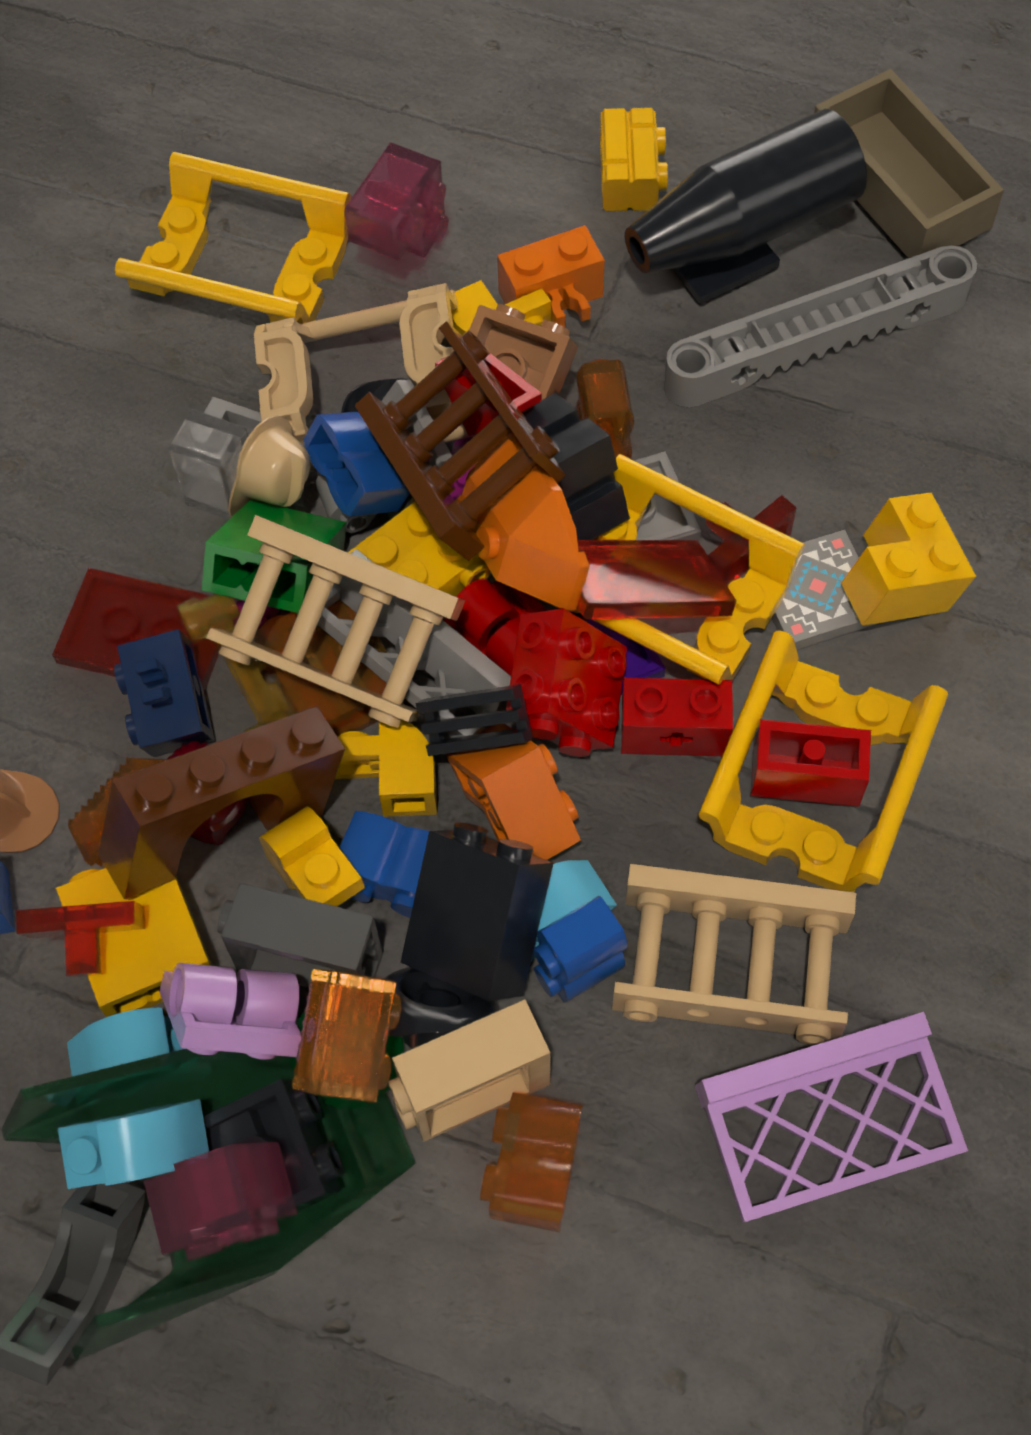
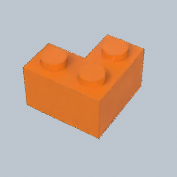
(518, 794)

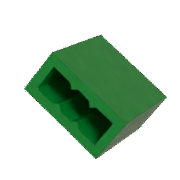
(234, 557)

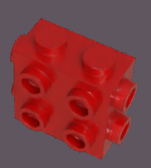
(569, 680)

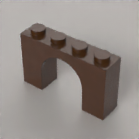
(160, 806)

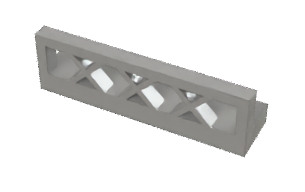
(446, 657)

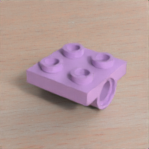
(232, 1012)

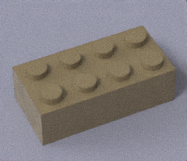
(918, 174)

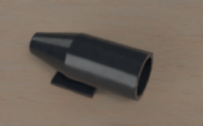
(727, 210)

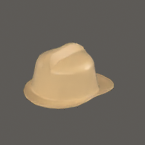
(270, 466)

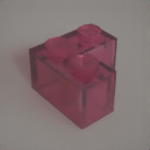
(399, 205)
(220, 1199)

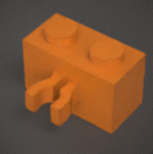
(563, 265)

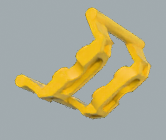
(184, 227)
(721, 639)
(819, 700)

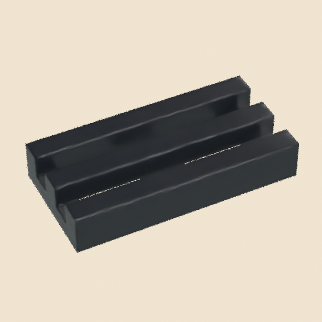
(436, 727)

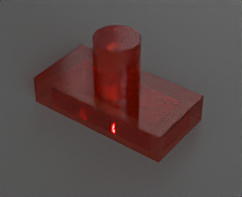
(732, 555)
(81, 929)

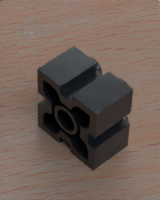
(589, 463)

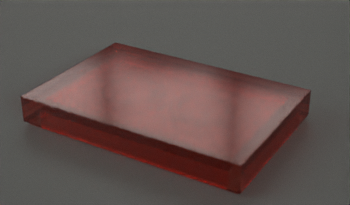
(651, 580)
(119, 611)

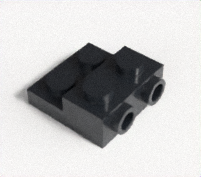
(284, 1117)

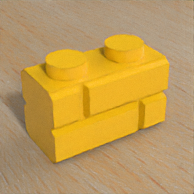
(630, 159)

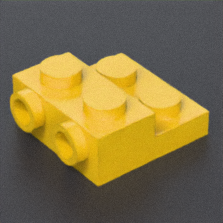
(414, 550)

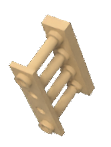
(328, 568)
(766, 908)

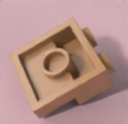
(532, 351)

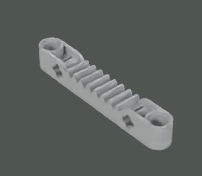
(713, 367)

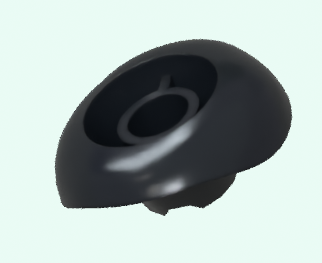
(433, 1007)

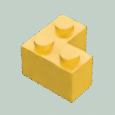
(910, 563)

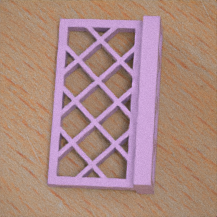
(814, 1066)

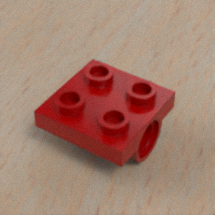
(493, 618)

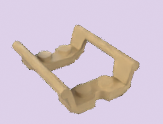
(285, 356)

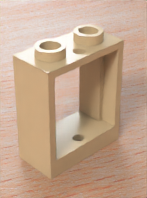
(470, 1071)

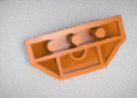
(529, 532)

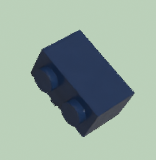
(163, 693)

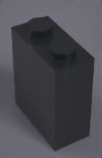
(477, 911)

